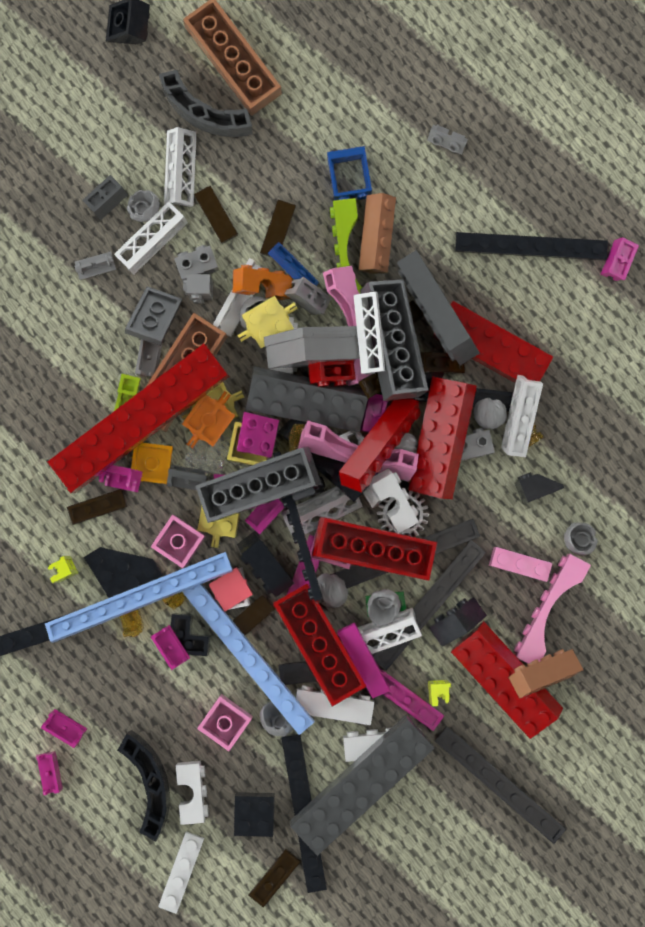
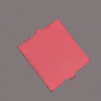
(230, 589)

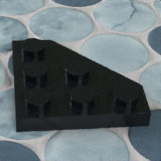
(120, 570)

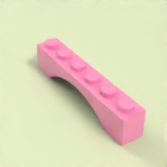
(342, 287)
(328, 444)
(571, 573)

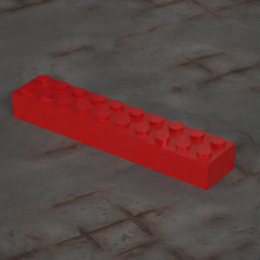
(138, 419)

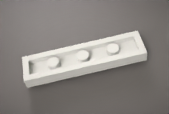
(181, 872)

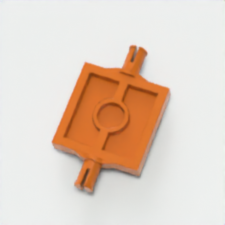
(208, 419)

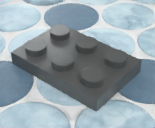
(153, 316)

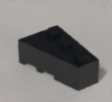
(264, 564)

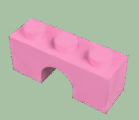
(520, 564)

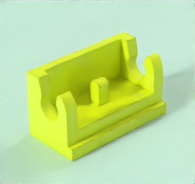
(65, 569)
(439, 689)

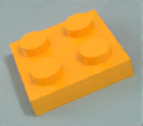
(153, 461)

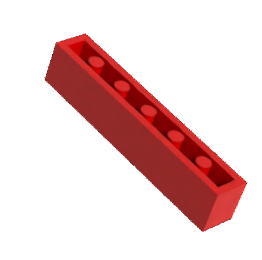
(379, 444)

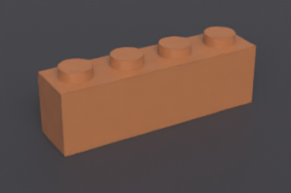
(377, 233)
(545, 673)

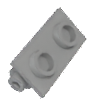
(439, 136)
(95, 265)

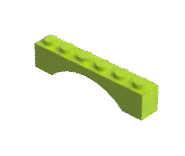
(345, 218)

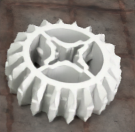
(419, 508)

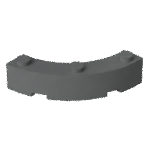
(217, 122)

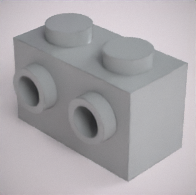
(196, 262)
(198, 287)
(477, 444)

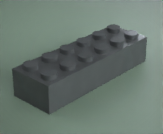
(436, 308)
(403, 362)
(297, 399)
(258, 484)

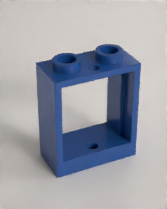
(344, 156)

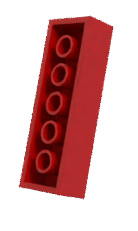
(501, 349)
(442, 437)
(374, 548)
(319, 645)
(491, 665)

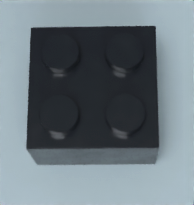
(254, 814)

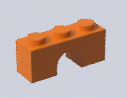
(247, 282)

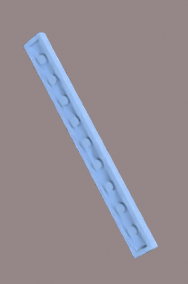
(138, 597)
(249, 658)

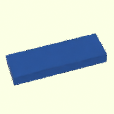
(291, 264)

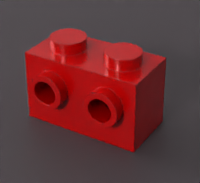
(331, 372)

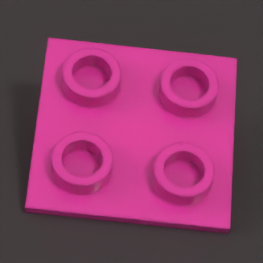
(257, 435)

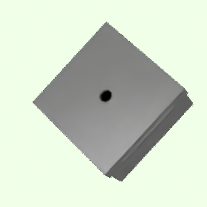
(311, 345)

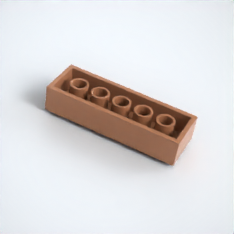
(232, 56)
(191, 337)

